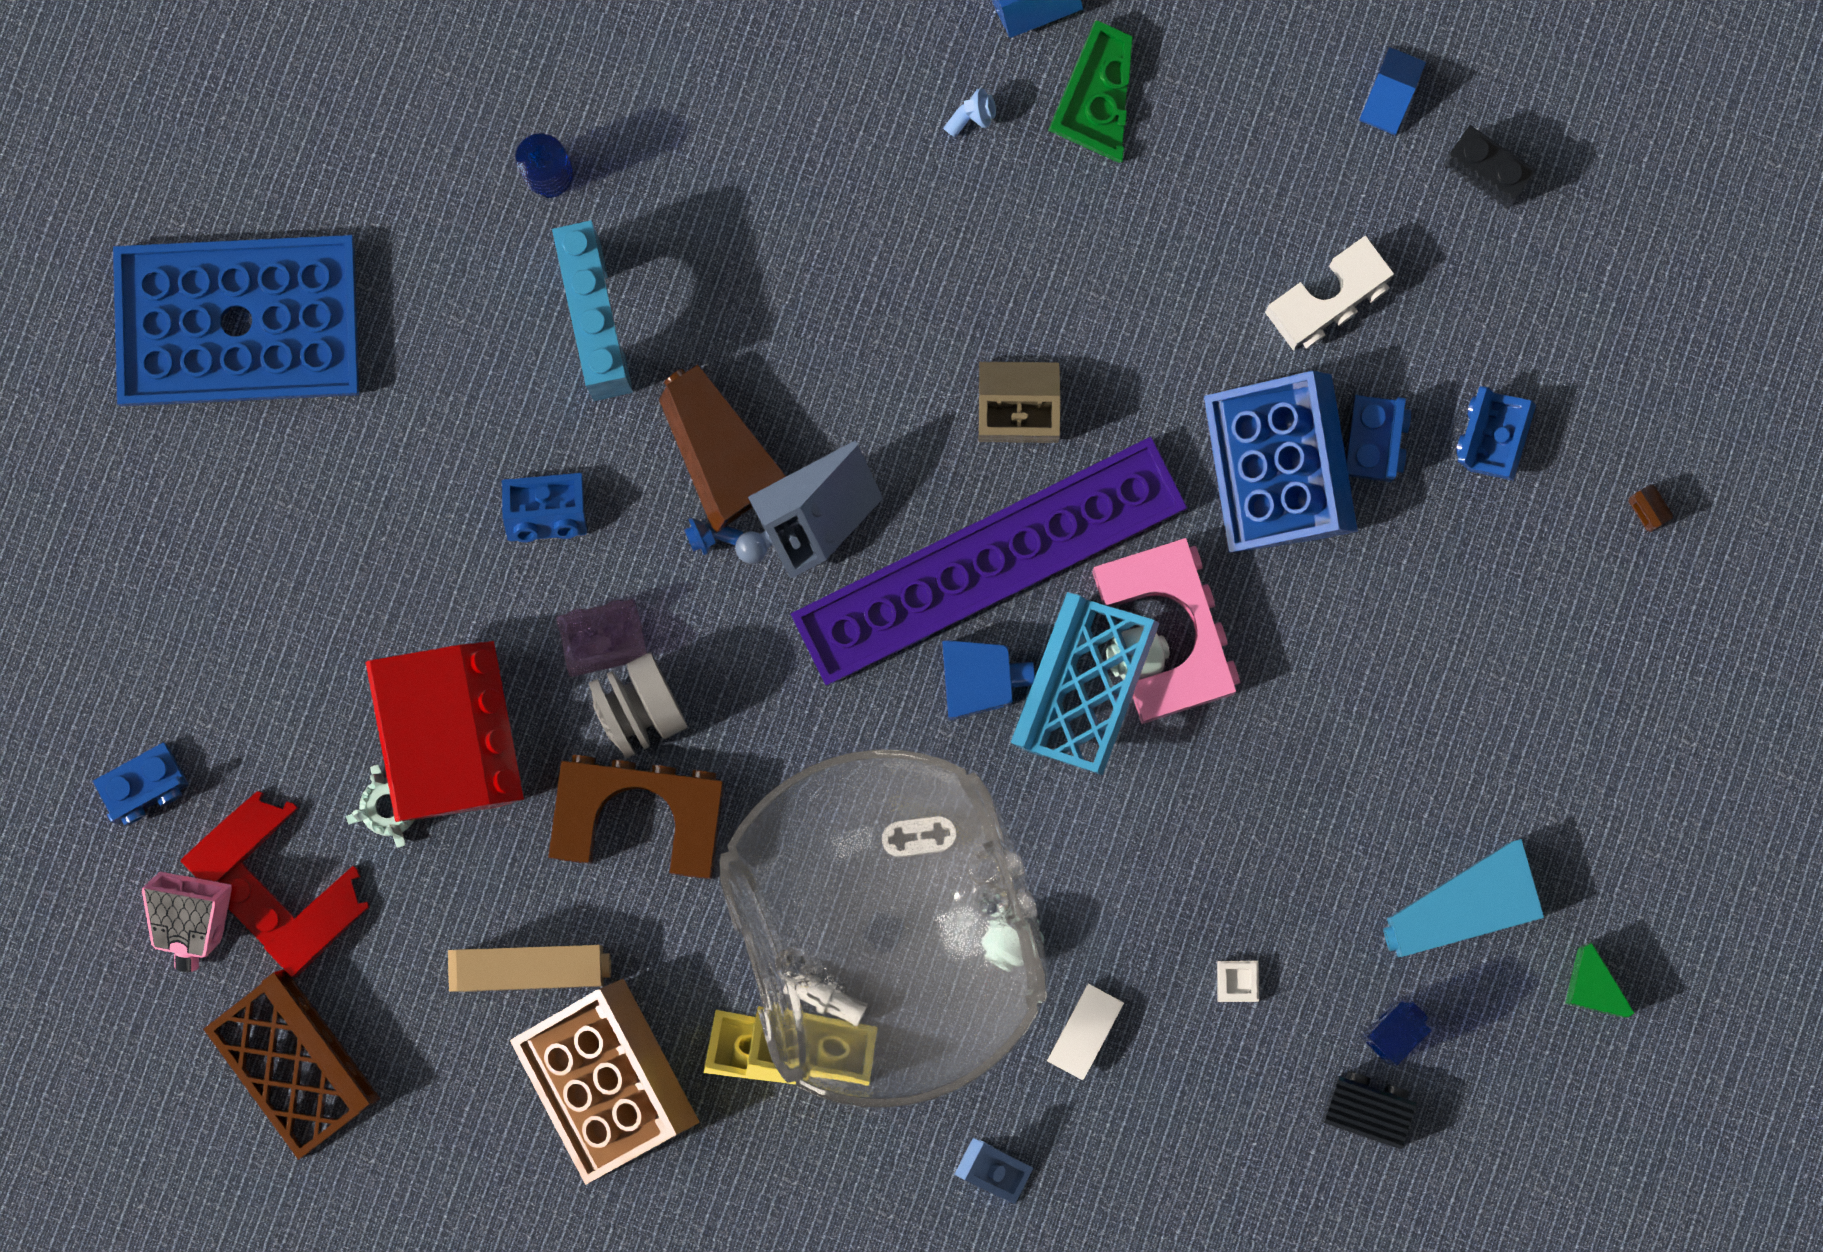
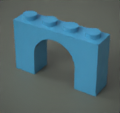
(591, 311)

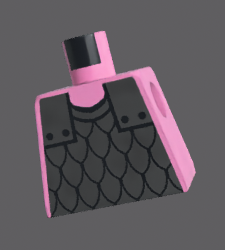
(185, 916)

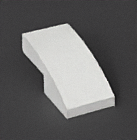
(1085, 1031)

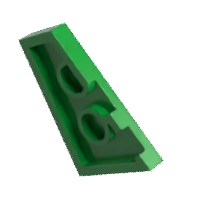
(1095, 96)

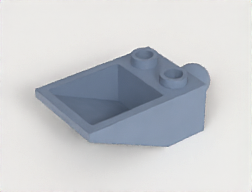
(811, 510)

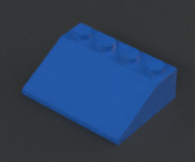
(1280, 462)

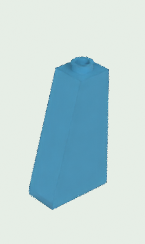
(1475, 902)

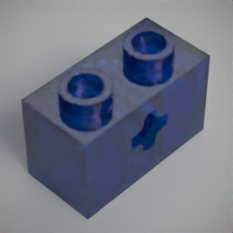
(1396, 1031)

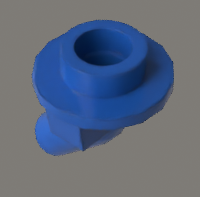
(702, 535)

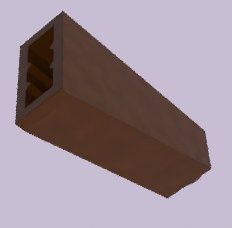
(716, 447)

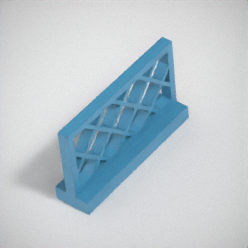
(1055, 681)

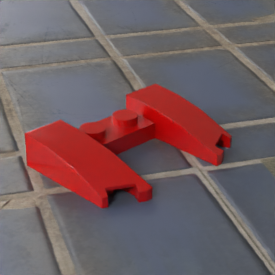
(287, 938)

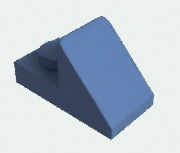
(993, 1170)

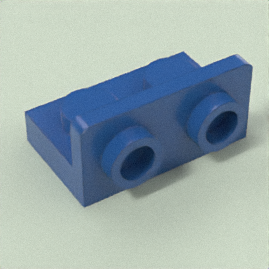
(1376, 438)
(544, 507)
(140, 784)

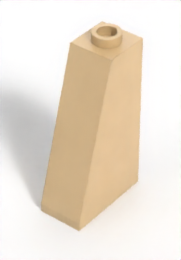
(527, 968)

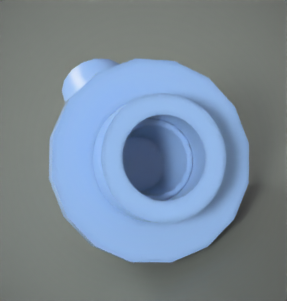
(979, 108)

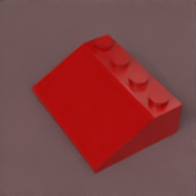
(444, 731)

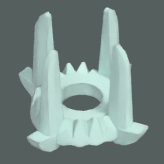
(368, 812)

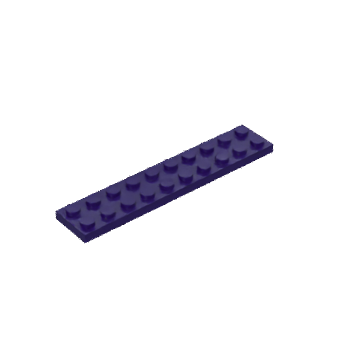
(988, 561)

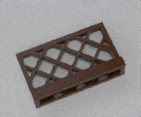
(320, 1044)

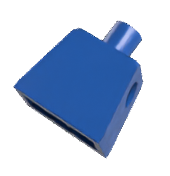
(981, 677)

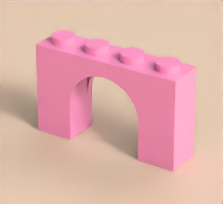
(1173, 574)

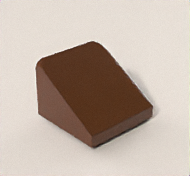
(1650, 508)

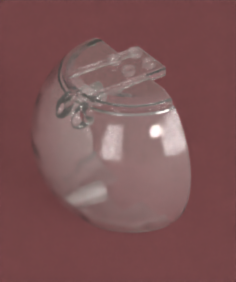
(887, 893)

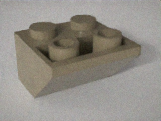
(1019, 402)

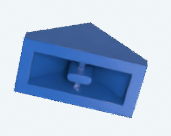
(1392, 91)

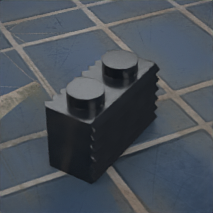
(1489, 167)
(1369, 1111)

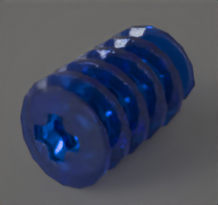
(544, 165)

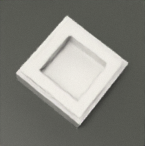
(1237, 981)

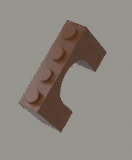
(589, 787)

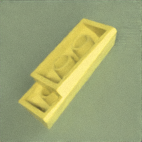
(740, 1048)

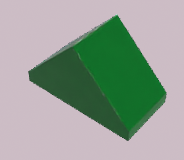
(1594, 986)

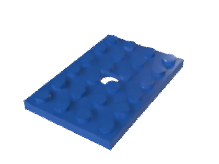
(173, 310)

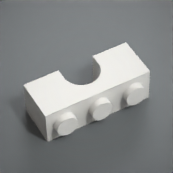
(1303, 317)

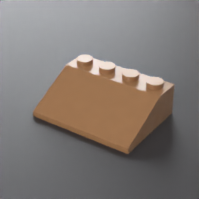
(604, 1081)

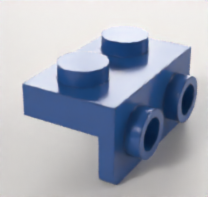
(1495, 434)

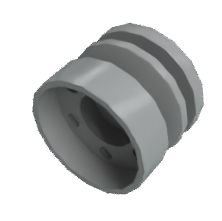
(637, 705)

